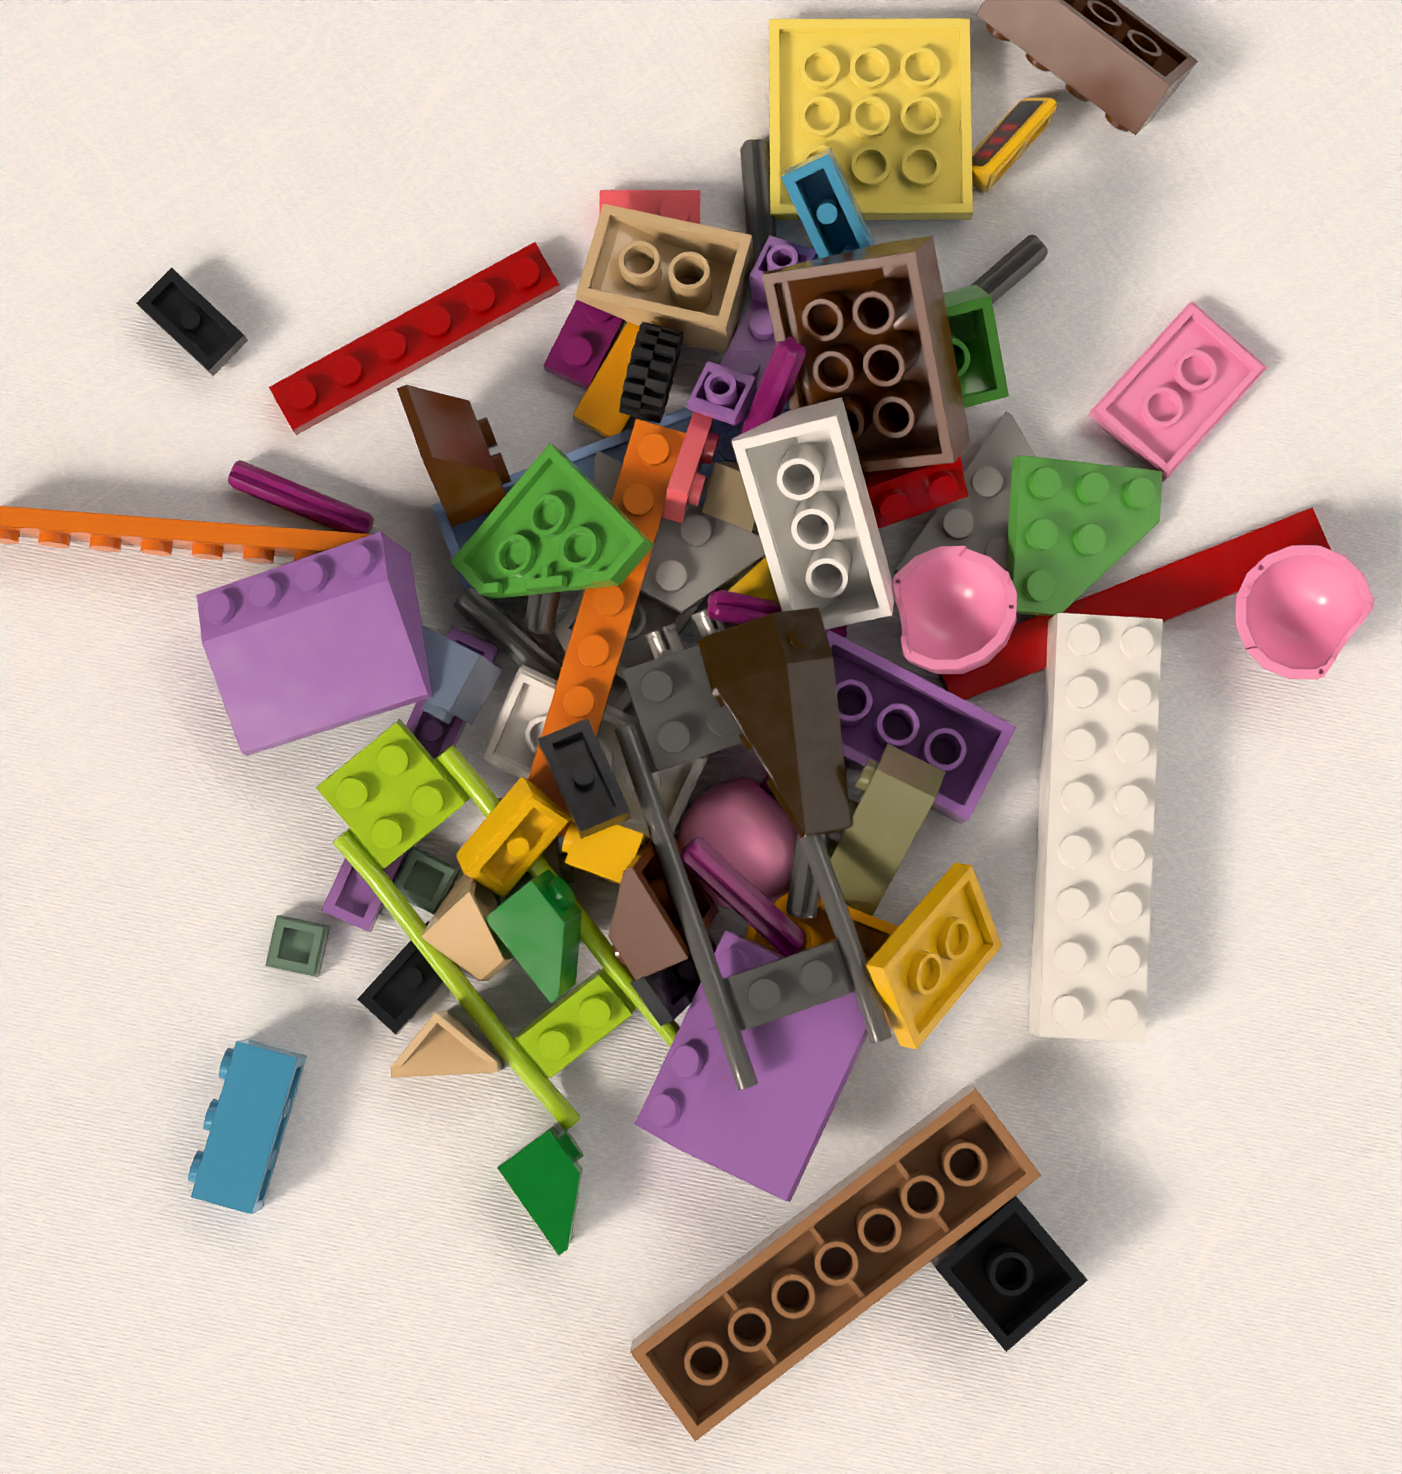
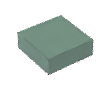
(425, 880)
(297, 945)

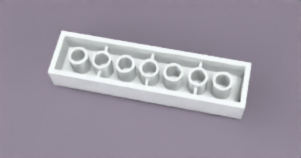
(1095, 828)

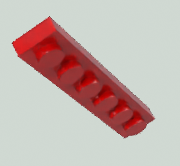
(415, 338)

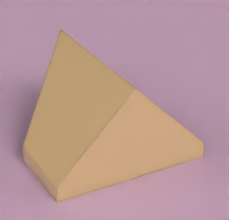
(464, 934)
(445, 1049)

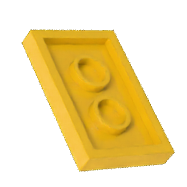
(934, 955)

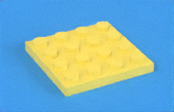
(887, 104)

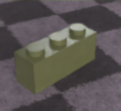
(883, 825)

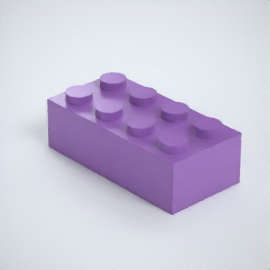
(897, 708)

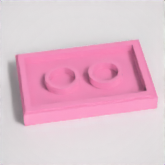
(1177, 391)

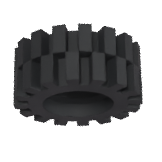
(651, 372)

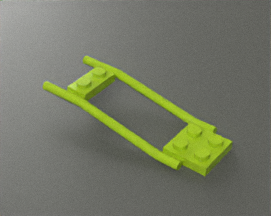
(393, 799)

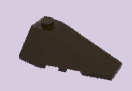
(784, 697)

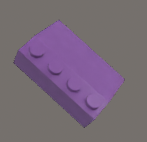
(316, 642)
(800, 1072)

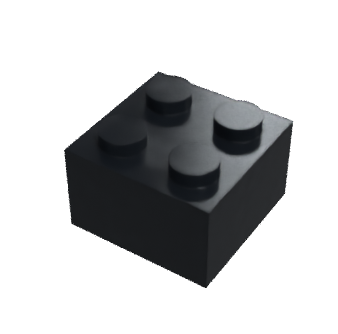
(1009, 1272)

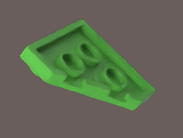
(1073, 526)
(551, 536)

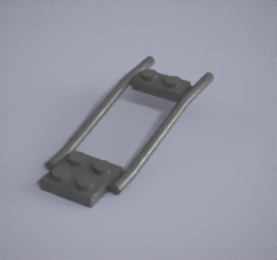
(685, 723)

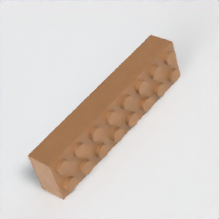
(833, 1261)

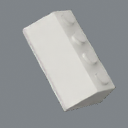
(816, 515)

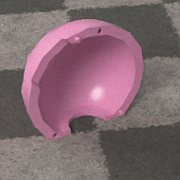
(954, 609)
(1301, 609)
(747, 831)

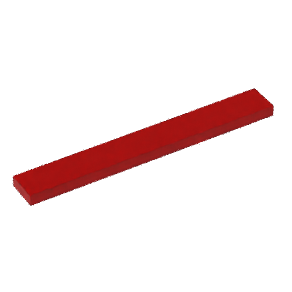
(1156, 594)

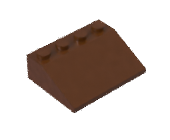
(882, 344)

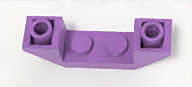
(729, 388)

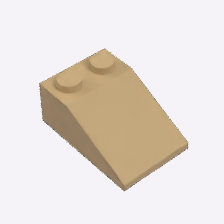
(668, 274)

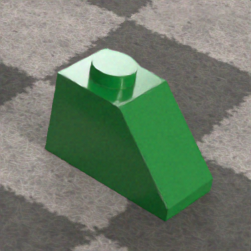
(542, 932)
(548, 1183)

